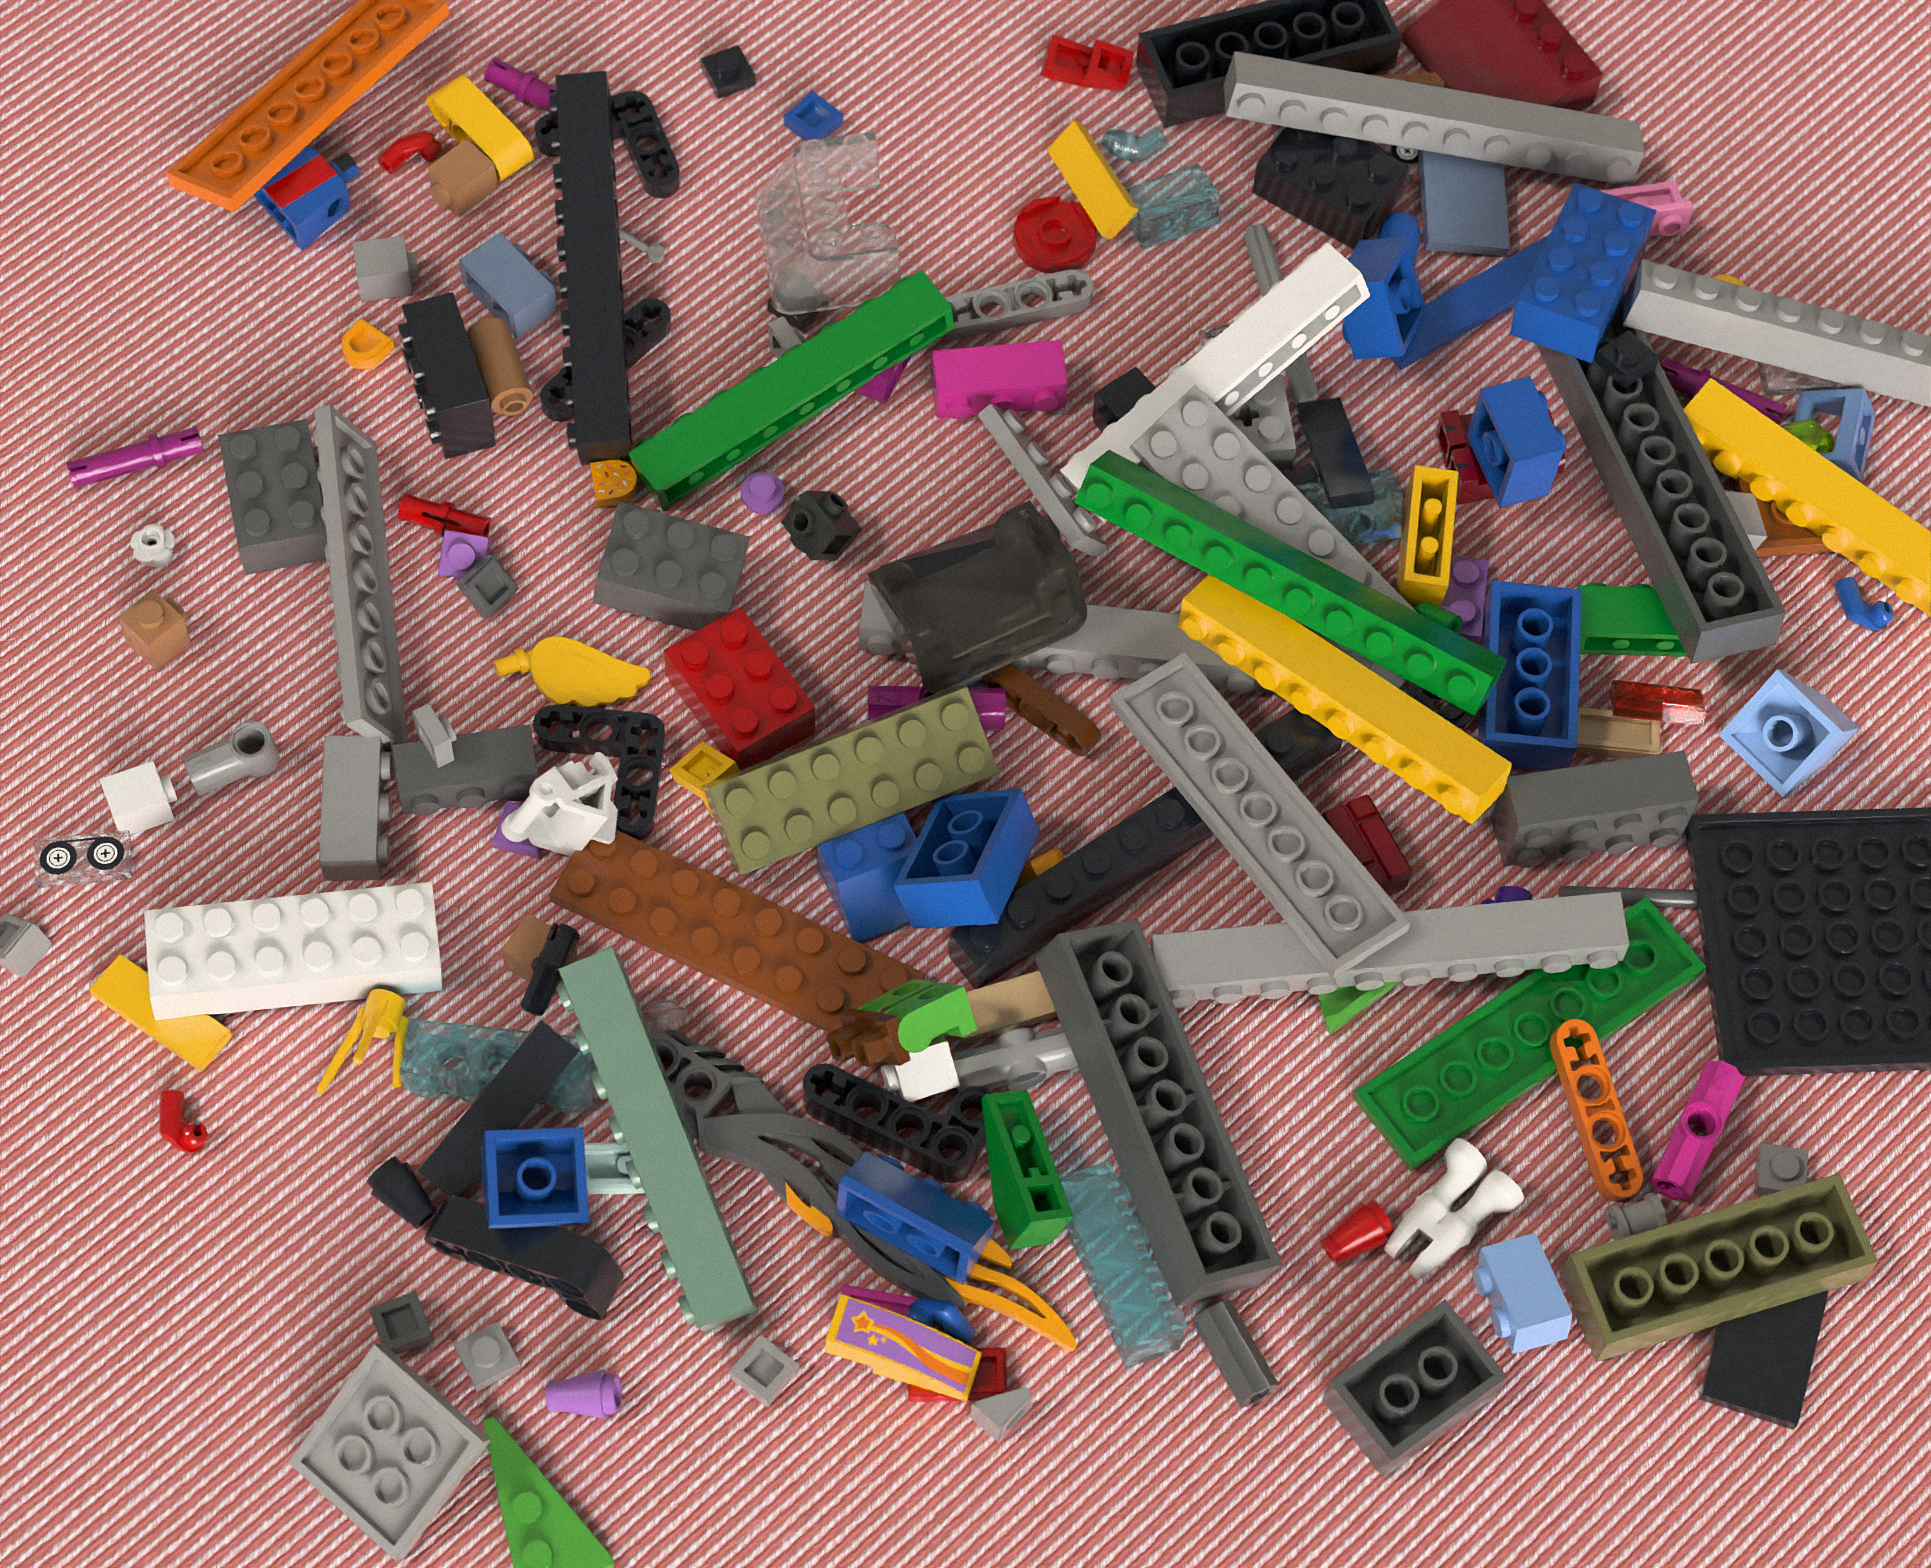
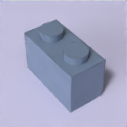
(509, 284)

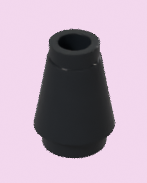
(402, 1192)

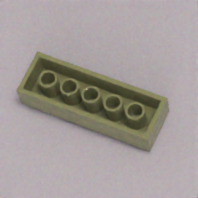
(850, 779)
(1717, 1267)

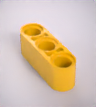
(471, 115)

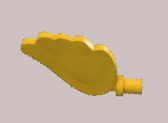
(575, 673)

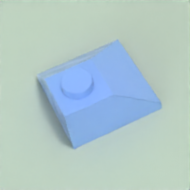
(1788, 731)

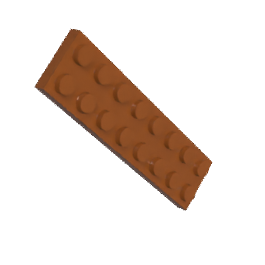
(725, 931)

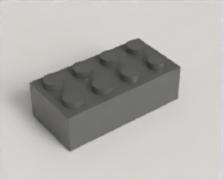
(1594, 809)

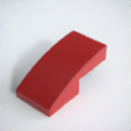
(1095, 67)

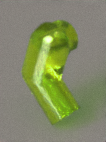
(1811, 434)

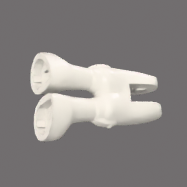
(1449, 1229)

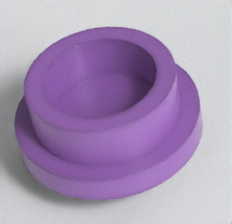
(762, 492)

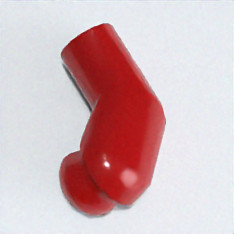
(407, 146)
(175, 1127)

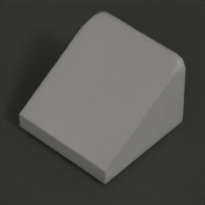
(20, 944)
(1001, 1412)

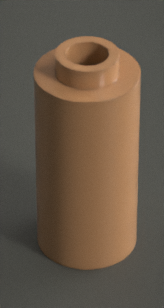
(500, 366)

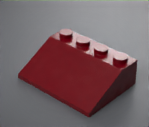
(1504, 52)

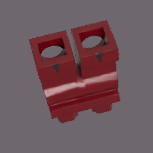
(1459, 457)

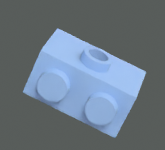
(1522, 1293)

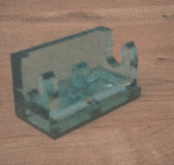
(1173, 206)

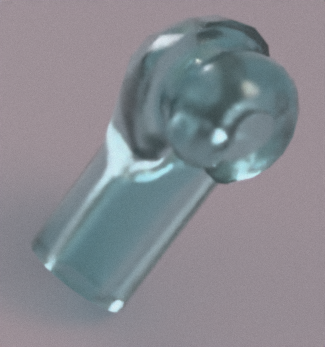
(1131, 146)

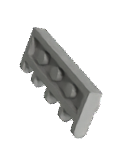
(1048, 488)

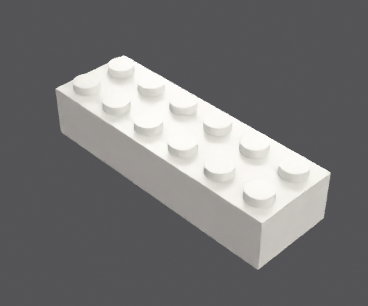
(292, 950)

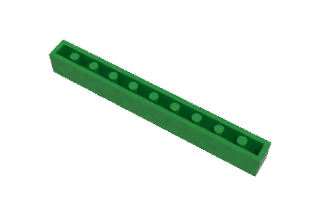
(1290, 581)

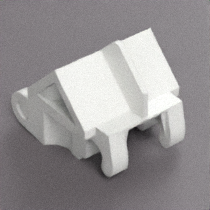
(567, 808)

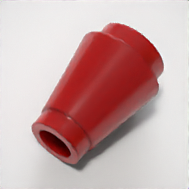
(1358, 1232)

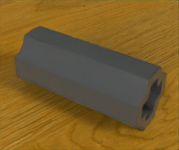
(1235, 1353)

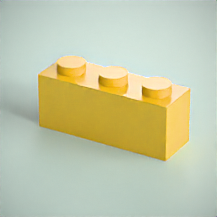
(1427, 535)

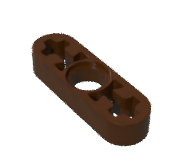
(1045, 710)

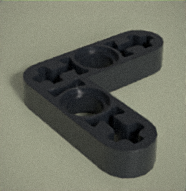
(631, 130)
(622, 743)

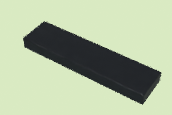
(1335, 453)
(499, 1107)

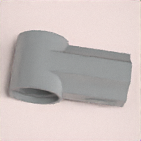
(228, 759)

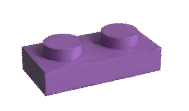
(1467, 594)

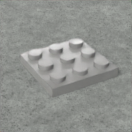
(389, 1451)

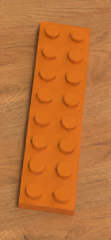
(303, 99)

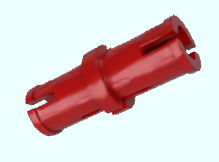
(417, 511)

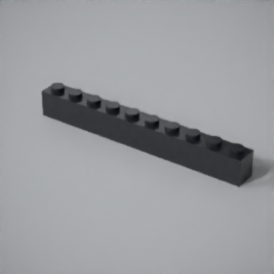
(593, 268)
(1116, 862)

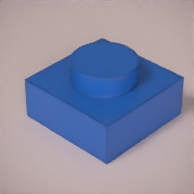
(813, 118)

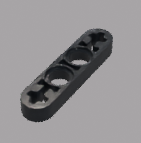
(634, 322)

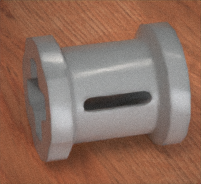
(1635, 1217)

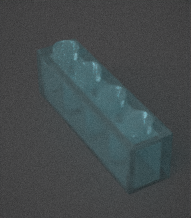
(1120, 1267)

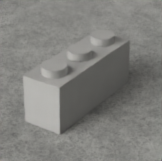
(354, 808)

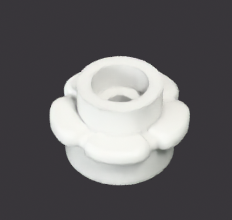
(153, 555)

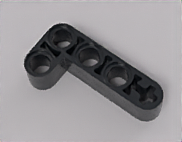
(895, 1114)
(541, 1255)

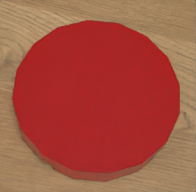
(1054, 235)

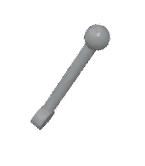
(655, 252)

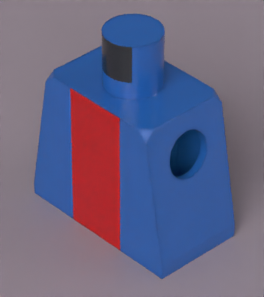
(308, 194)

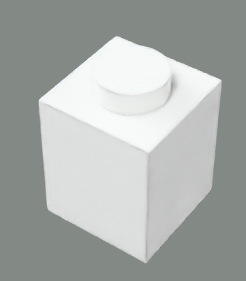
(139, 798)
(924, 1074)

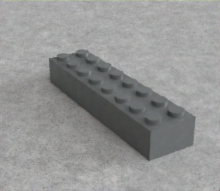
(1157, 1112)

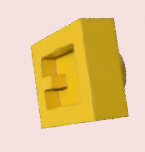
(701, 767)

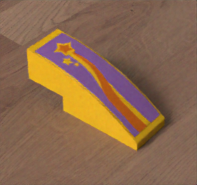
(902, 1348)

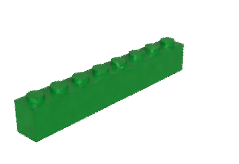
(791, 389)

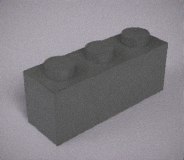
(485, 769)

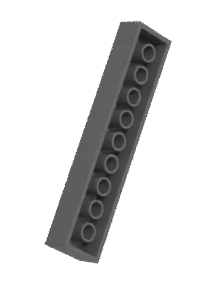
(1671, 505)

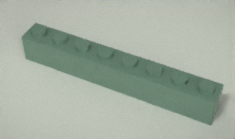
(658, 1141)

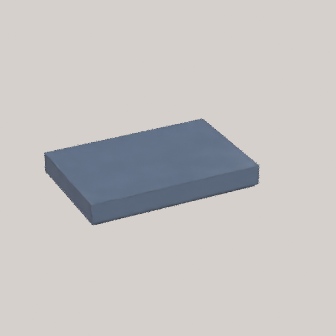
(1463, 204)

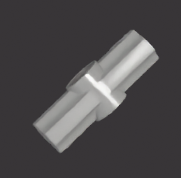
(1015, 1060)

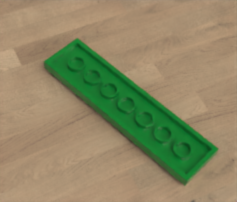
(1505, 1043)

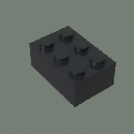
(1330, 182)
(446, 376)

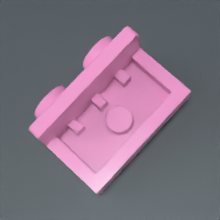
(1672, 212)

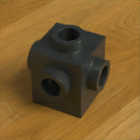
(820, 525)

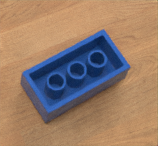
(1582, 272)
(1535, 699)

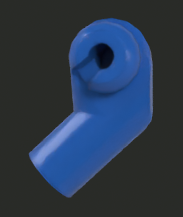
(1859, 611)
(942, 1313)

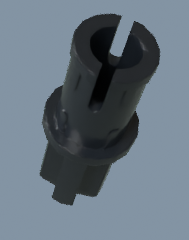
(554, 955)

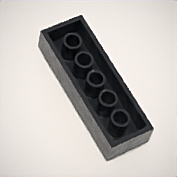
(1190, 60)

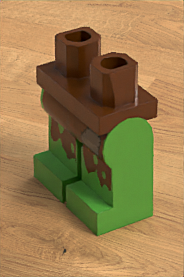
(901, 1023)

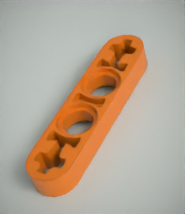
(1587, 1112)

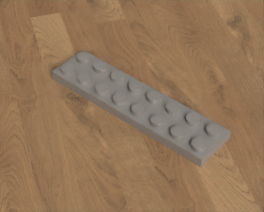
(1217, 462)
(359, 580)
(1259, 815)

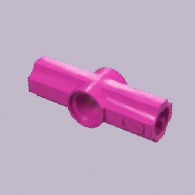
(1686, 1151)

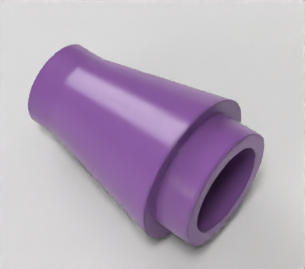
(588, 1394)

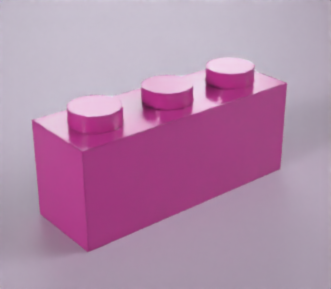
(1004, 375)

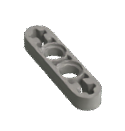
(1016, 312)

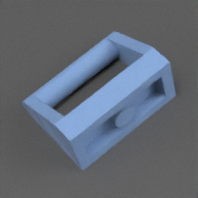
(1855, 424)

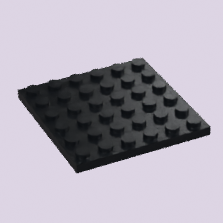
(1816, 938)

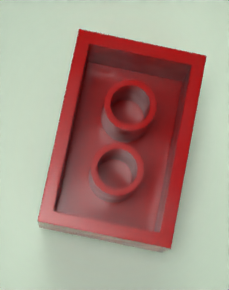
(739, 690)

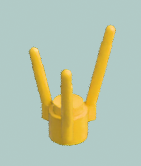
(377, 1019)

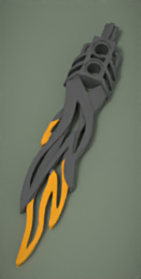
(764, 1120)

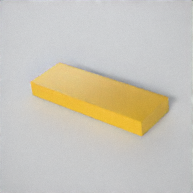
(1092, 180)
(126, 992)

